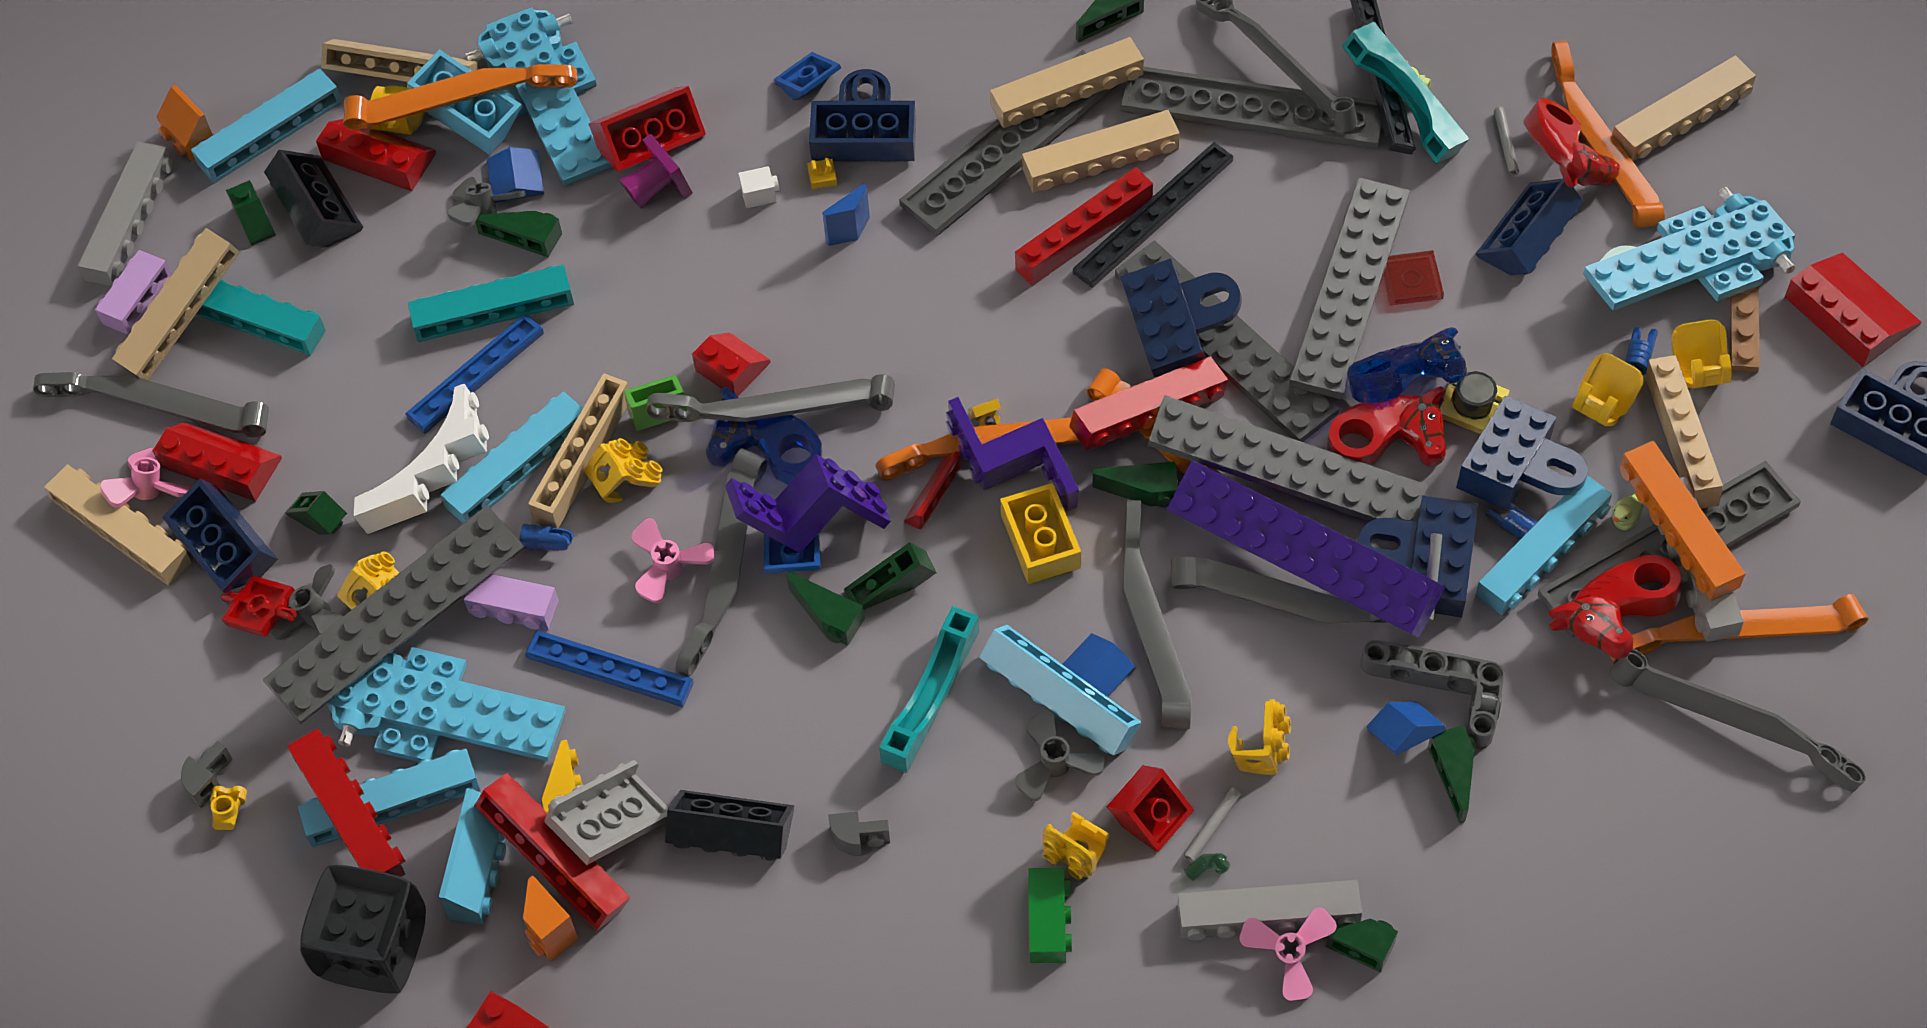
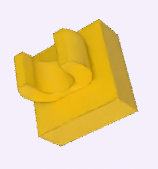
(822, 173)
(984, 410)

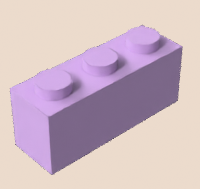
(133, 292)
(513, 601)

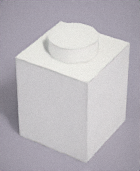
(758, 187)

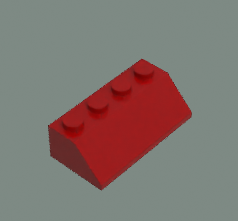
(667, 116)
(375, 154)
(216, 459)

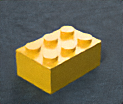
(1040, 533)

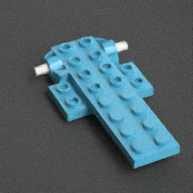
(556, 113)
(1716, 249)
(425, 699)

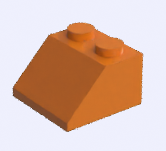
(182, 123)
(546, 922)

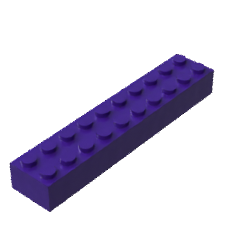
(1306, 549)

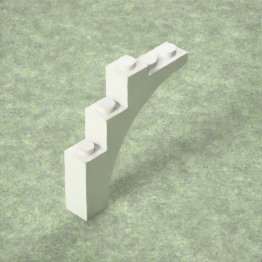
(434, 468)

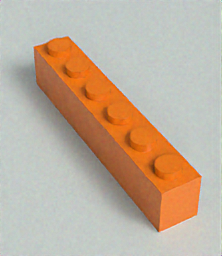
(1681, 521)

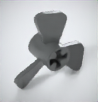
(476, 200)
(309, 606)
(1035, 778)

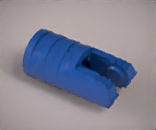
(1640, 350)
(1515, 522)
(545, 537)

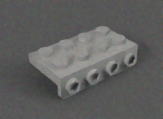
(606, 813)

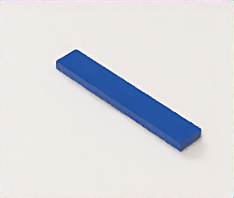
(475, 371)
(609, 668)

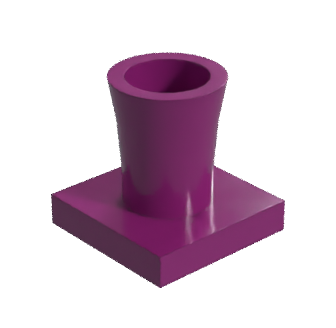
(654, 176)

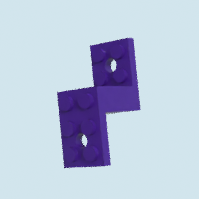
(1012, 454)
(807, 503)

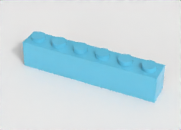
(266, 125)
(512, 459)
(1543, 545)
(1060, 690)
(400, 793)

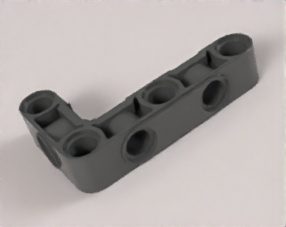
(1454, 674)

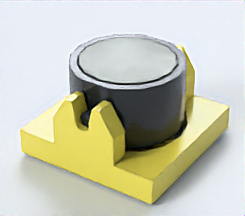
(1473, 398)

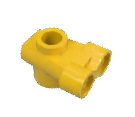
(226, 805)

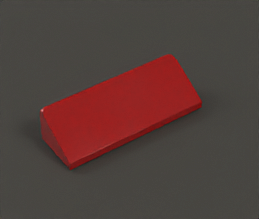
(934, 490)

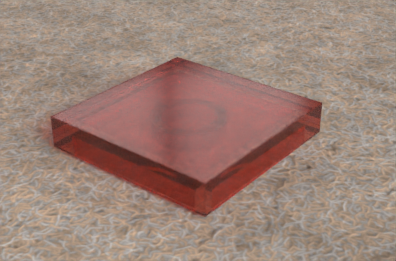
(1412, 278)

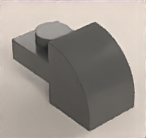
(201, 776)
(851, 834)

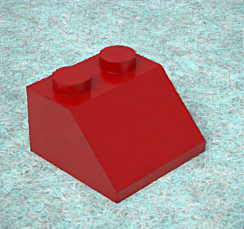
(729, 362)
(1150, 807)

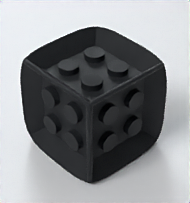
(363, 929)

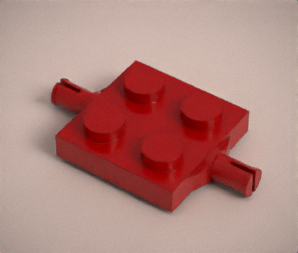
(258, 606)

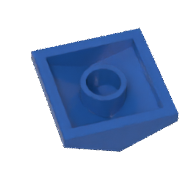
(806, 75)
(515, 171)
(847, 217)
(781, 558)
(1100, 664)
(1404, 725)

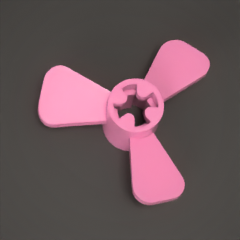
(142, 484)
(653, 582)
(1258, 935)

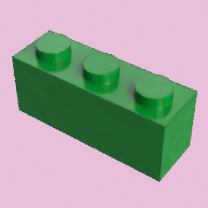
(1048, 915)

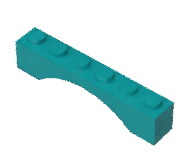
(1376, 54)
(917, 717)

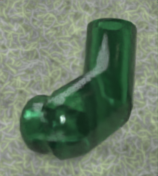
(1207, 861)

